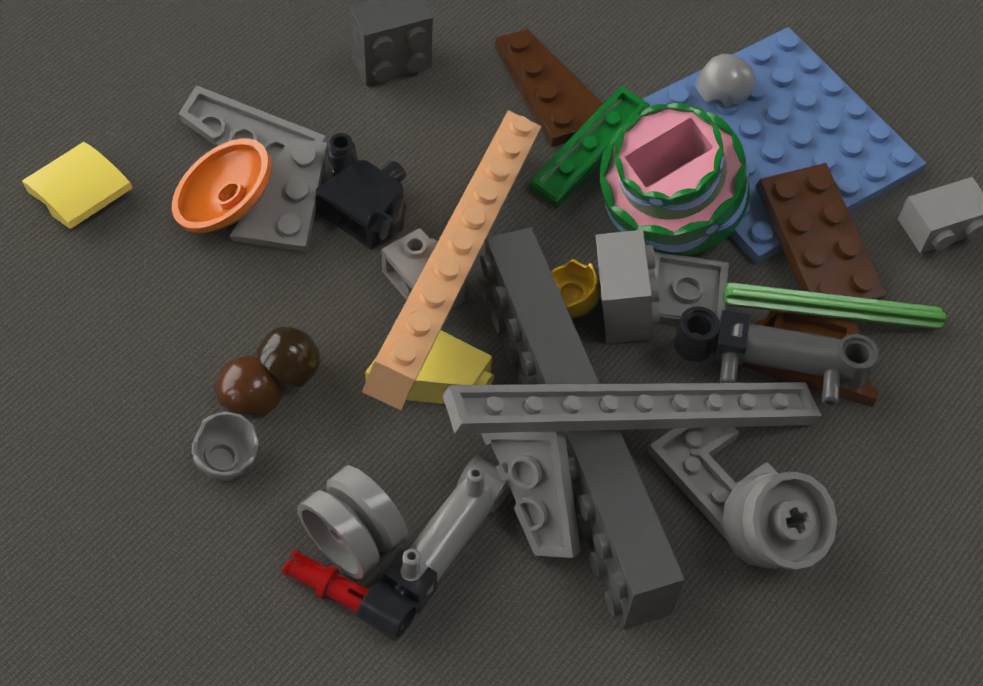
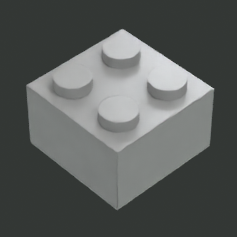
(627, 286)

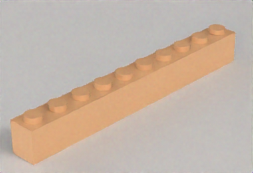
(450, 263)

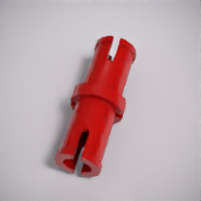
(325, 580)

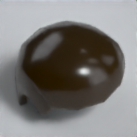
(289, 355)

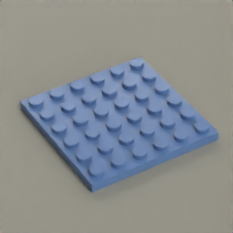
(797, 121)

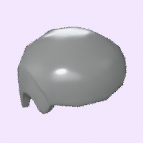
(726, 80)
(225, 446)

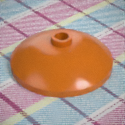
(222, 186)

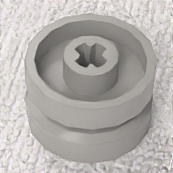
(780, 520)
(352, 521)

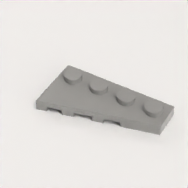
(226, 119)

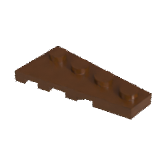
(548, 87)

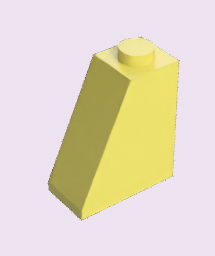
(449, 364)

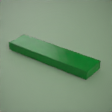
(585, 148)

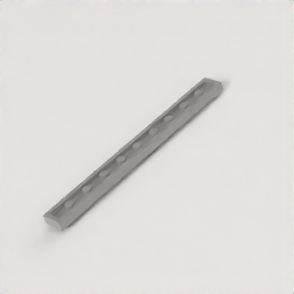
(626, 406)

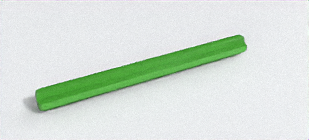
(833, 306)

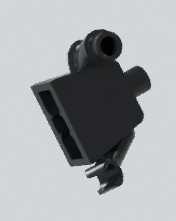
(360, 195)

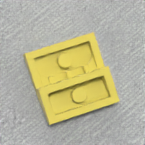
(77, 184)

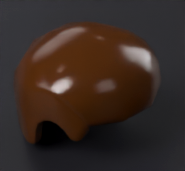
(248, 387)

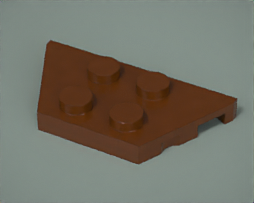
(819, 326)

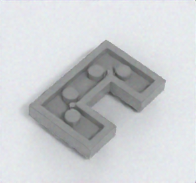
(688, 461)

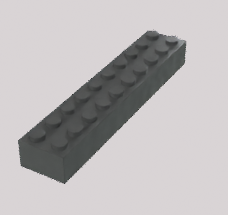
(607, 489)

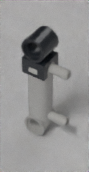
(414, 573)

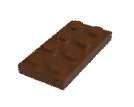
(819, 233)

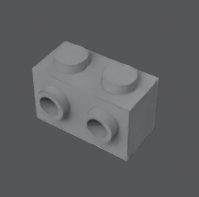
(944, 215)
(406, 259)

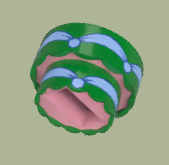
(676, 178)

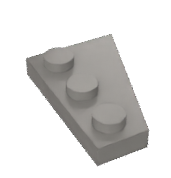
(289, 203)
(542, 486)

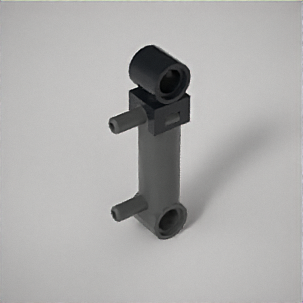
(739, 341)

